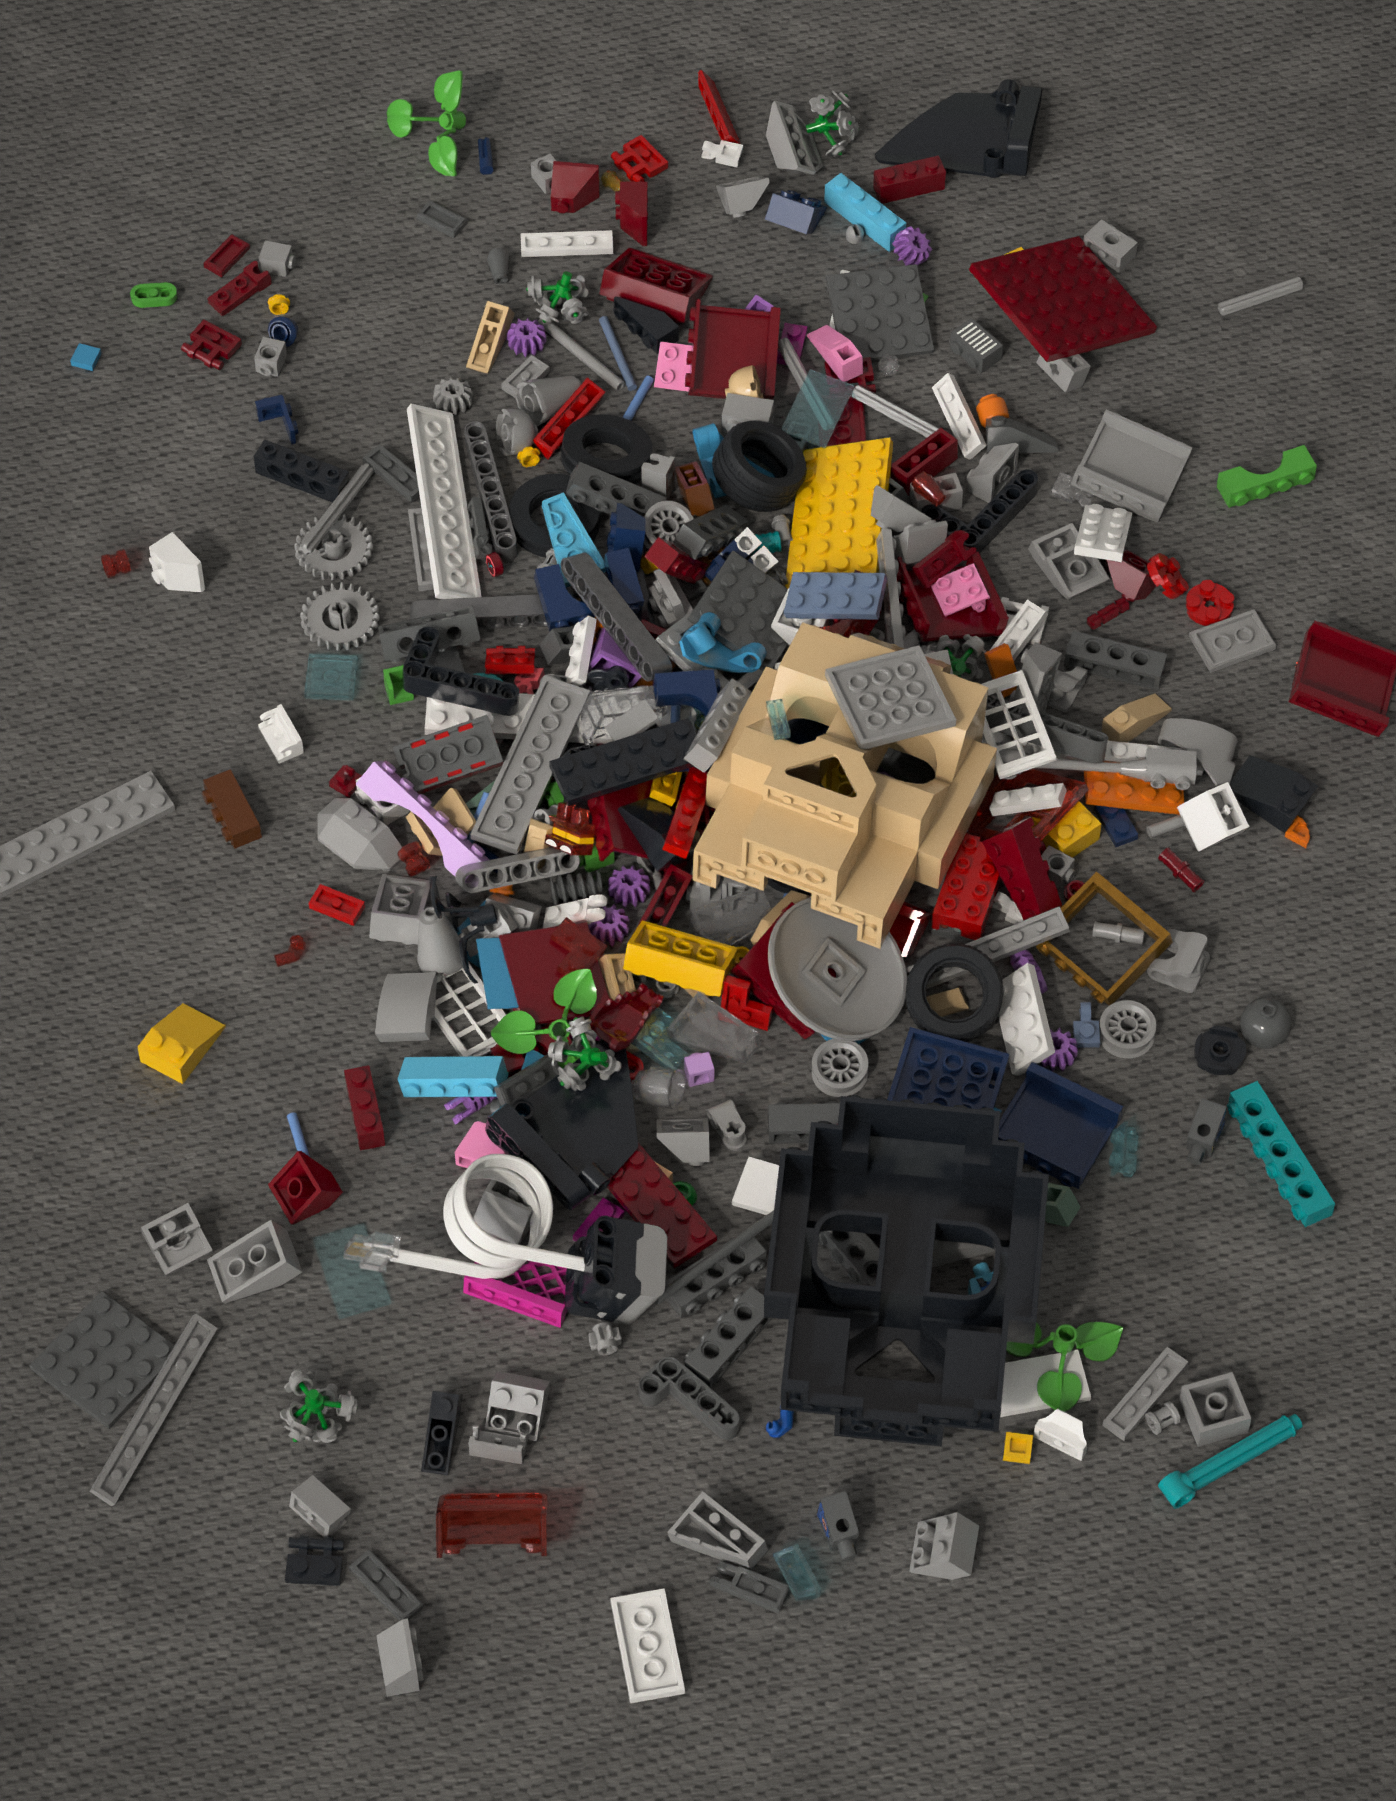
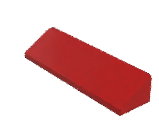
(716, 108)
(576, 407)

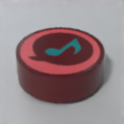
(494, 564)

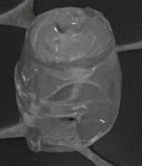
(653, 1084)

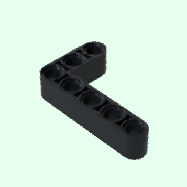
(995, 515)
(454, 686)

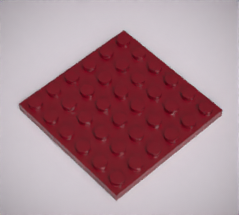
(1062, 298)

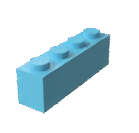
(864, 210)
(452, 1076)

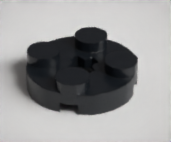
(1219, 1064)

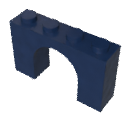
(564, 611)
(687, 688)

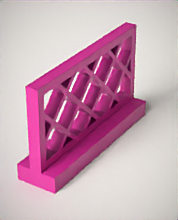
(517, 1298)

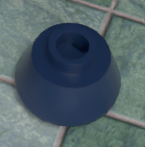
(283, 329)

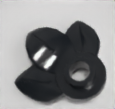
(609, 679)

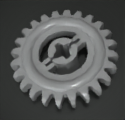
(338, 538)
(344, 600)

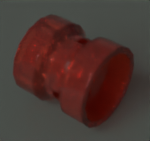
(115, 563)
(413, 858)

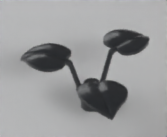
(478, 916)

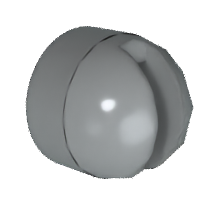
(851, 236)

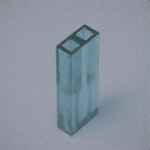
(778, 719)

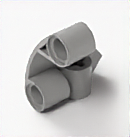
(1212, 745)

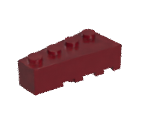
(1022, 868)

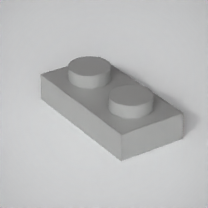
(529, 370)

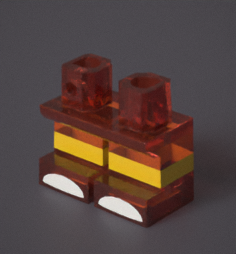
(571, 830)

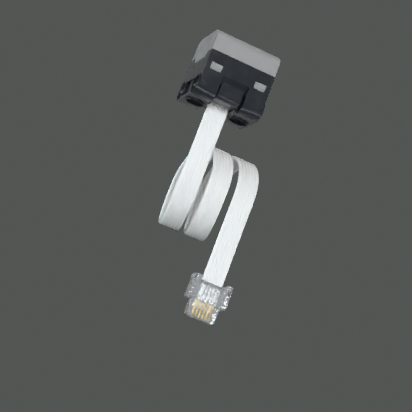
(613, 1273)

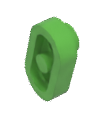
(153, 295)

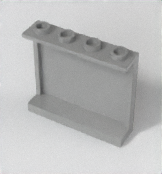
(1131, 466)

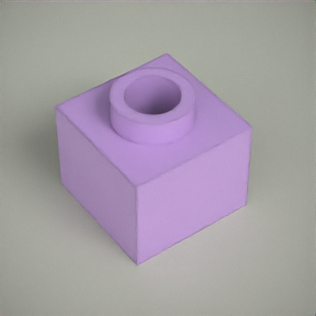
(699, 1069)

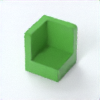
(394, 686)

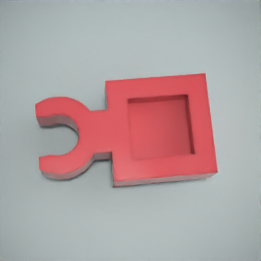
(529, 682)

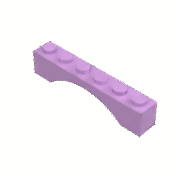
(384, 784)

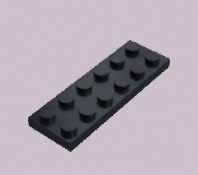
(623, 762)

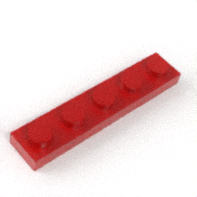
(687, 814)

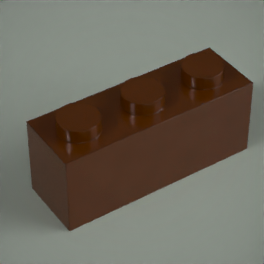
(694, 488)
(231, 809)

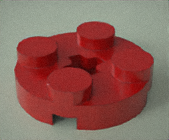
(1166, 573)
(1209, 591)

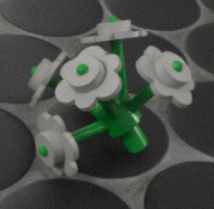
(833, 119)

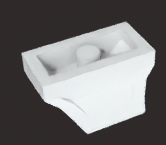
(1062, 1433)

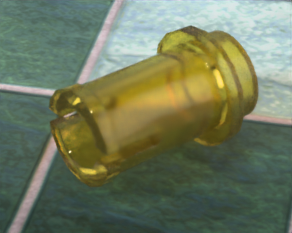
(611, 180)

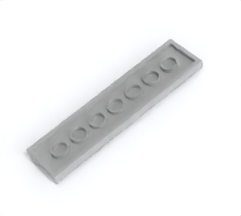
(526, 768)
(82, 831)

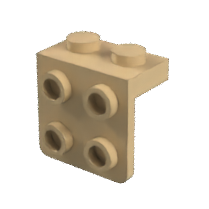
(454, 808)

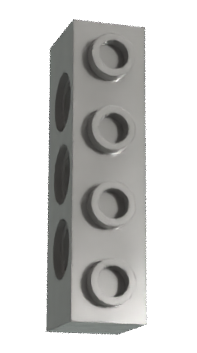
(717, 725)

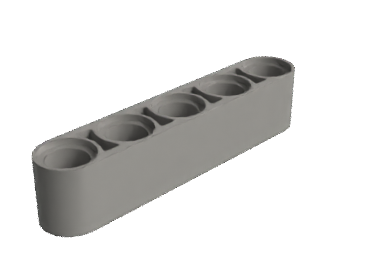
(506, 865)

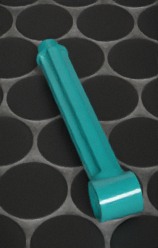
(1181, 1487)

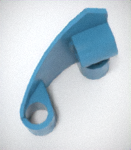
(707, 441)
(702, 648)

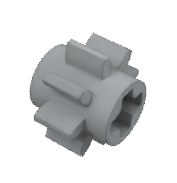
(605, 1338)

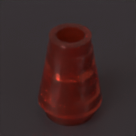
(928, 488)

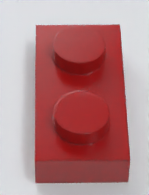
(336, 904)

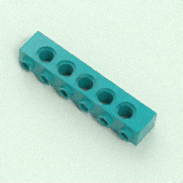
(1254, 1100)

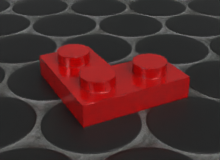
(736, 1001)

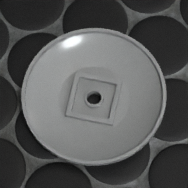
(867, 981)

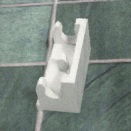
(281, 734)

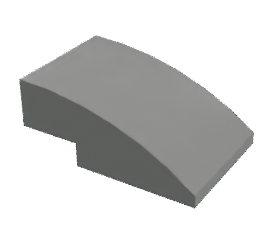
(1065, 570)
(406, 1007)

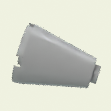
(545, 396)
(437, 944)

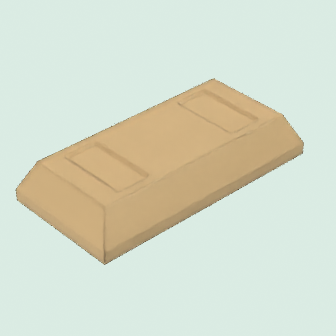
(536, 837)
(948, 1002)

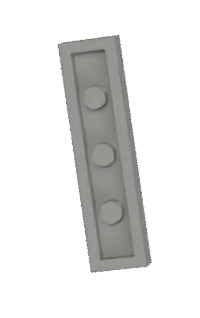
(420, 550)
(1145, 1393)

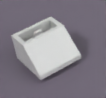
(1213, 817)

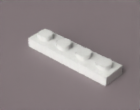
(566, 243)
(959, 416)

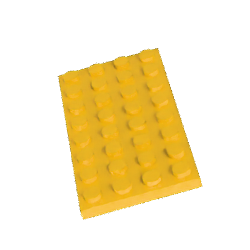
(834, 506)

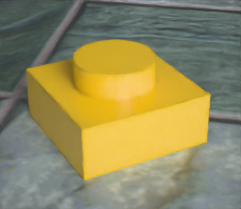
(1017, 1447)

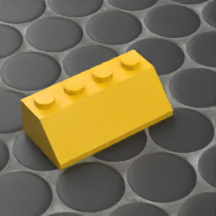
(679, 958)

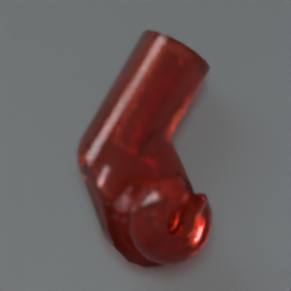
(294, 951)

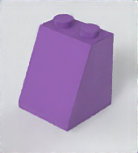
(607, 654)

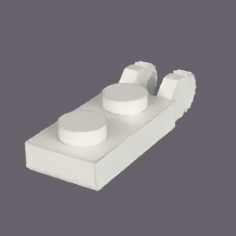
(578, 911)

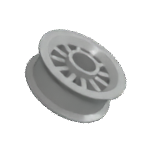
(660, 509)
(1127, 1015)
(824, 1067)

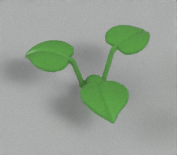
(444, 151)
(516, 1029)
(1098, 1344)

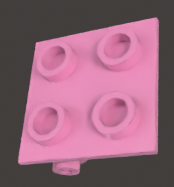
(672, 366)
(960, 591)

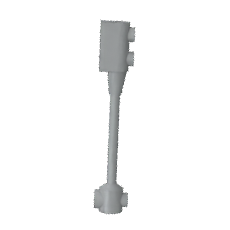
(1158, 767)

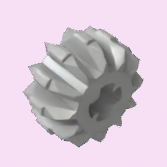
(453, 395)

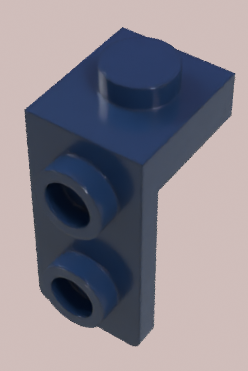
(276, 407)

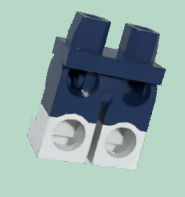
(744, 545)

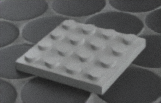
(890, 697)

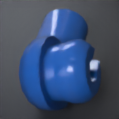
(782, 1425)

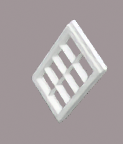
(1025, 762)
(482, 1048)

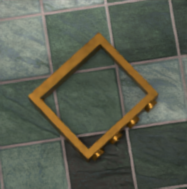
(1100, 885)

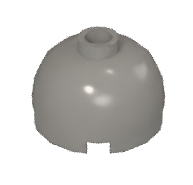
(515, 427)

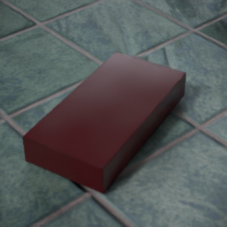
(226, 255)

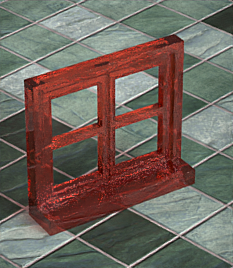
(1049, 819)

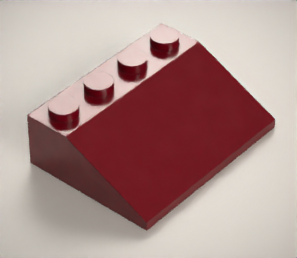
(654, 283)

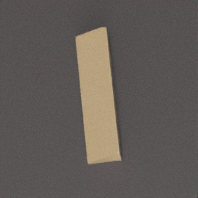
(617, 980)

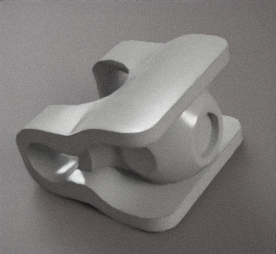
(1066, 688)
(1188, 964)

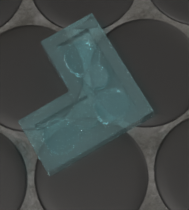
(654, 1041)

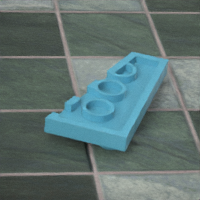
(568, 532)

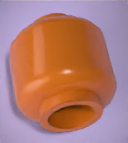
(991, 406)

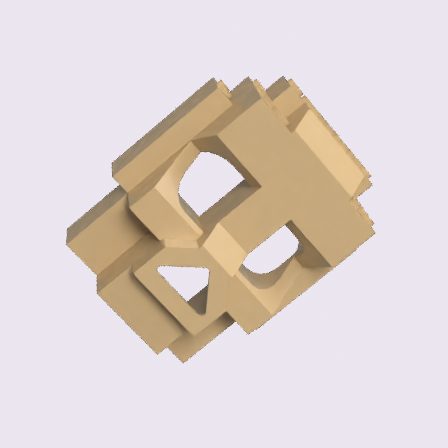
(844, 850)

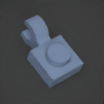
(1086, 1031)

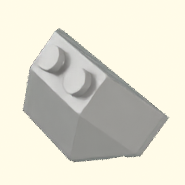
(789, 141)
(357, 836)

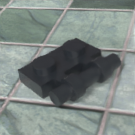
(314, 1568)

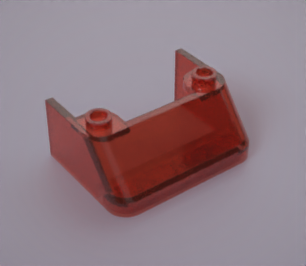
(492, 1520)

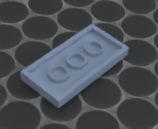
(835, 595)

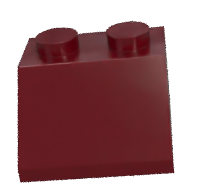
(633, 210)

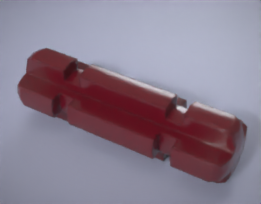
(1107, 613)

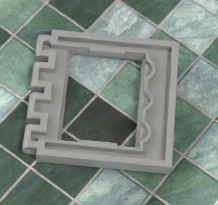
(670, 645)

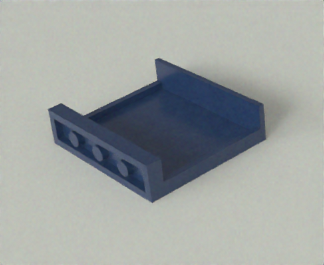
(1059, 1124)

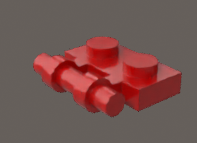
(644, 155)
(510, 660)

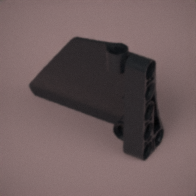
(972, 132)
(572, 1135)

